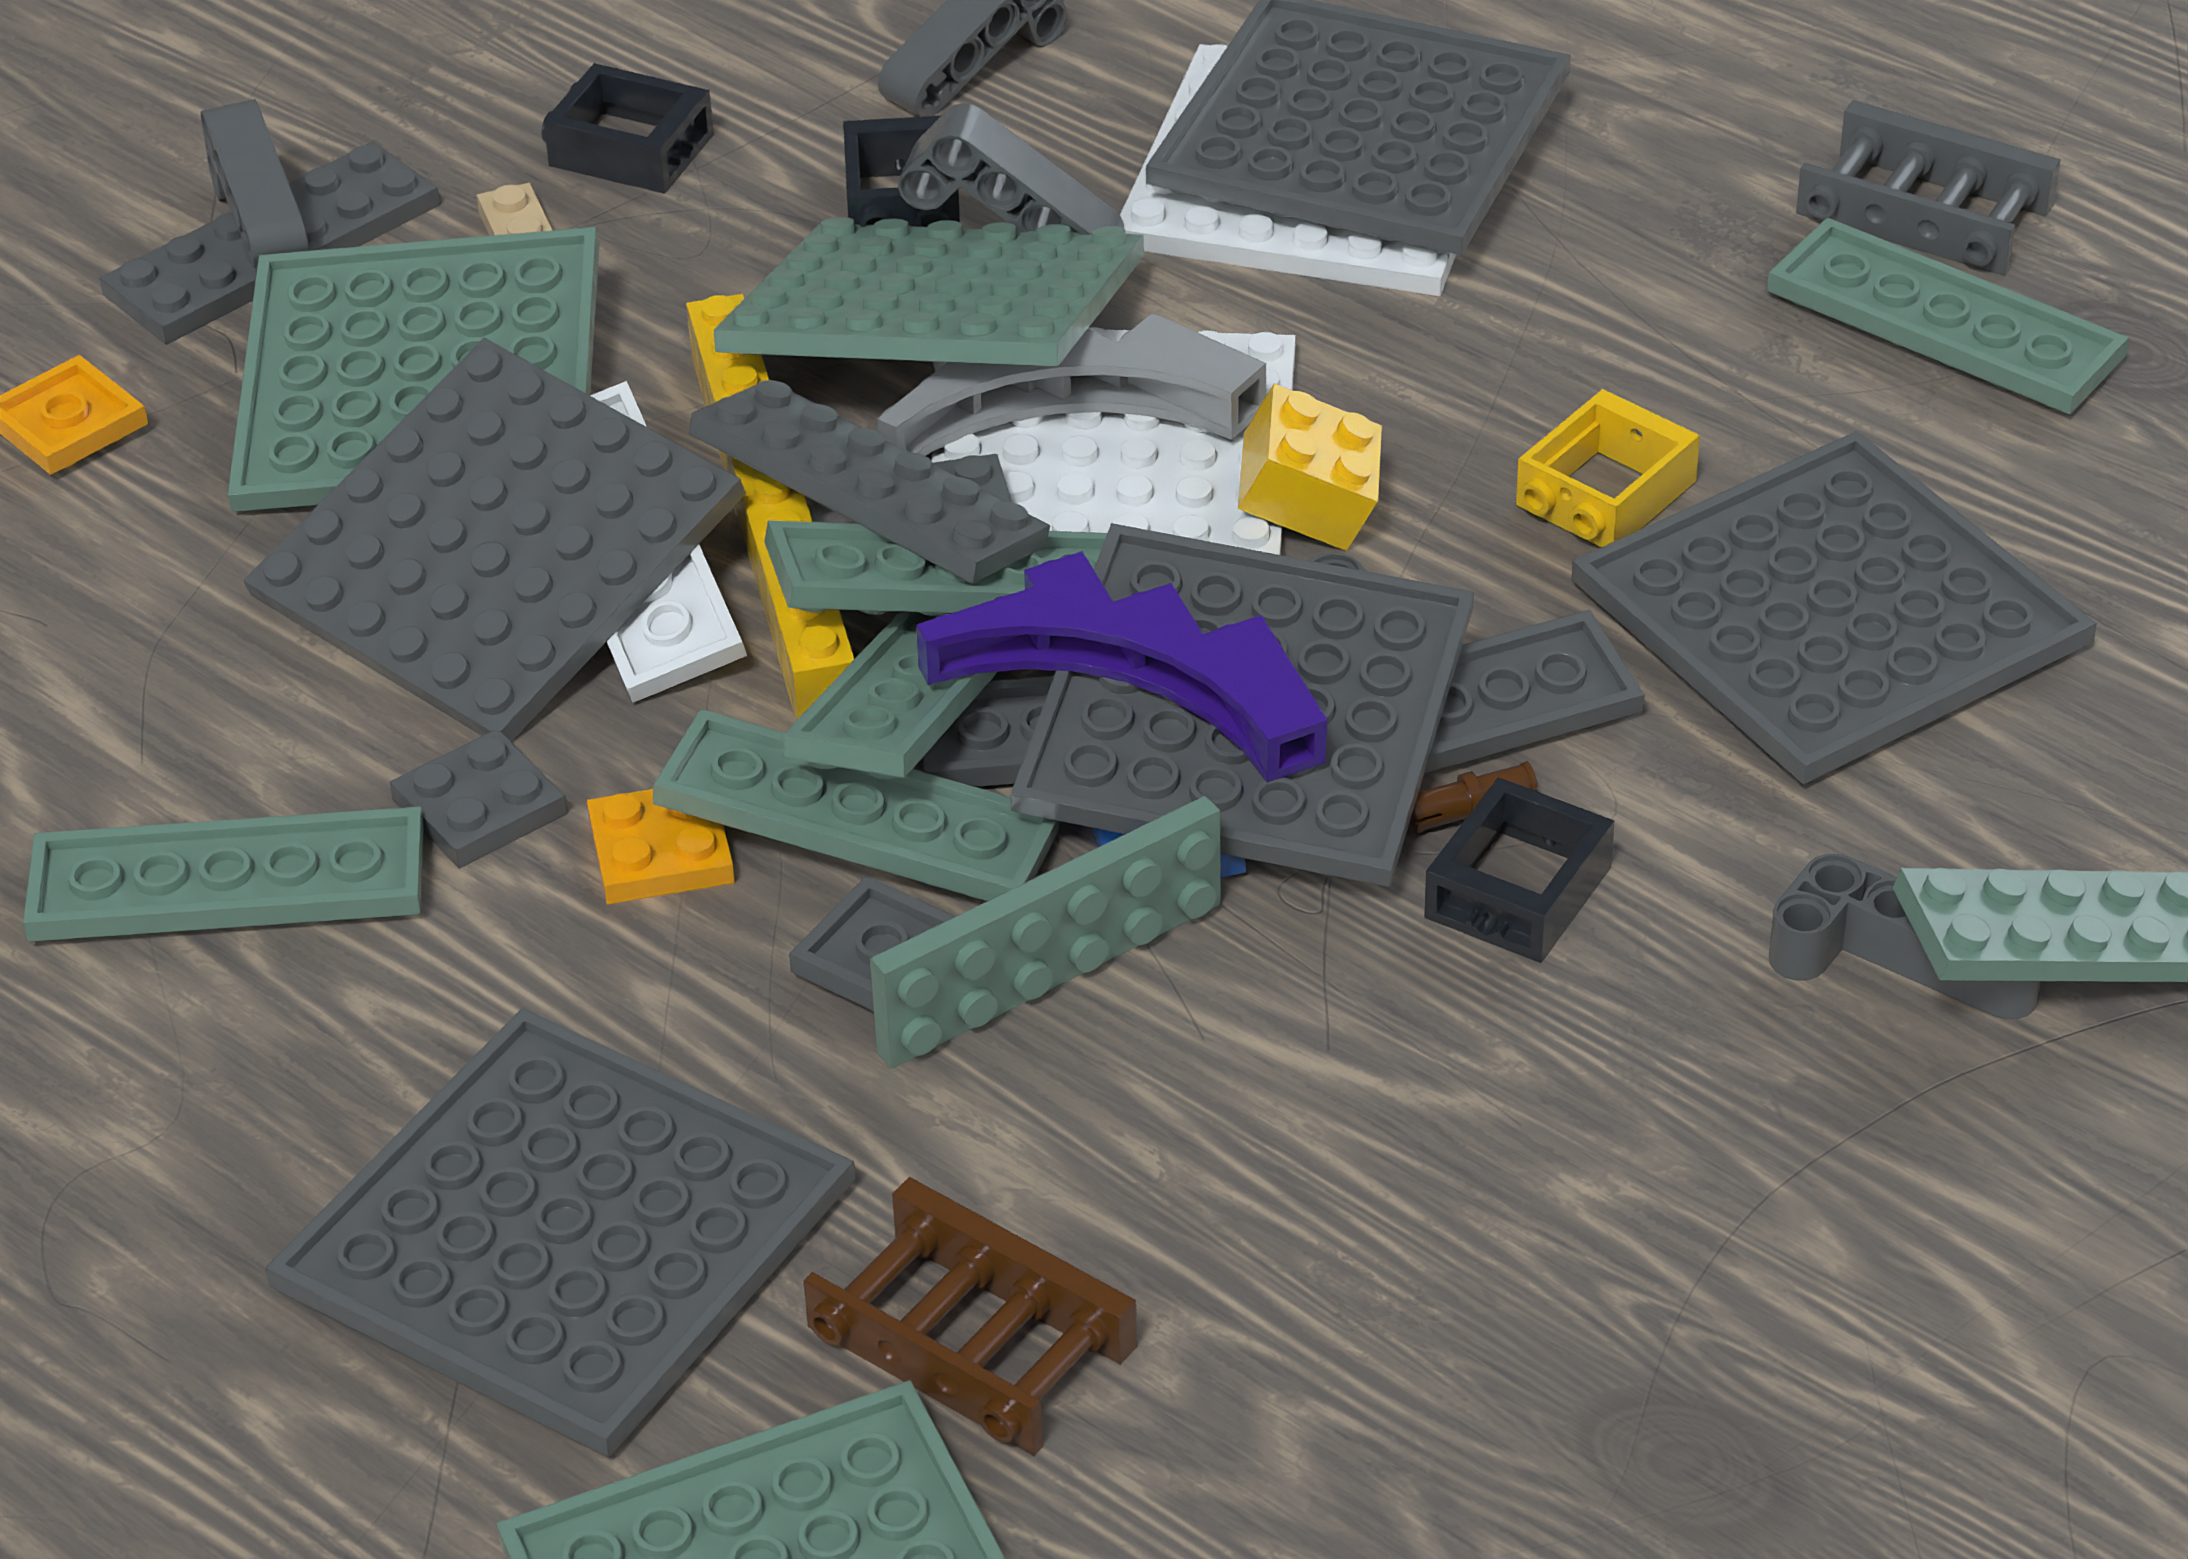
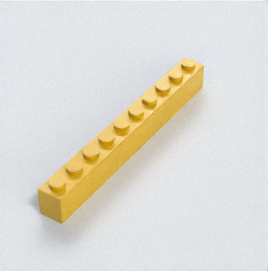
(807, 644)

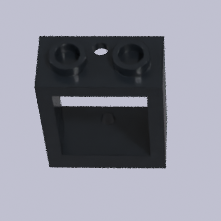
(882, 150)
(650, 162)
(1525, 919)

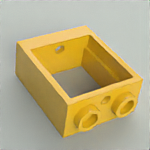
(1607, 426)

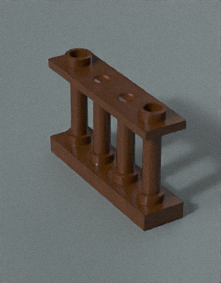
(978, 1257)

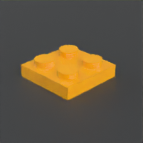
(68, 414)
(655, 849)

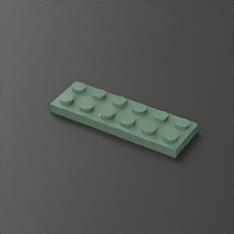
(1948, 315)
(860, 570)
(881, 708)
(900, 825)
(224, 874)
(2049, 923)
(1046, 932)

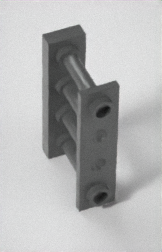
(1938, 156)

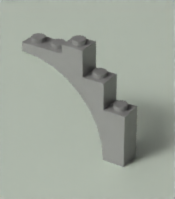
(1149, 372)

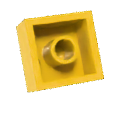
(1310, 467)

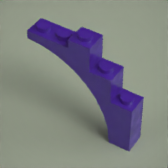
(1150, 640)

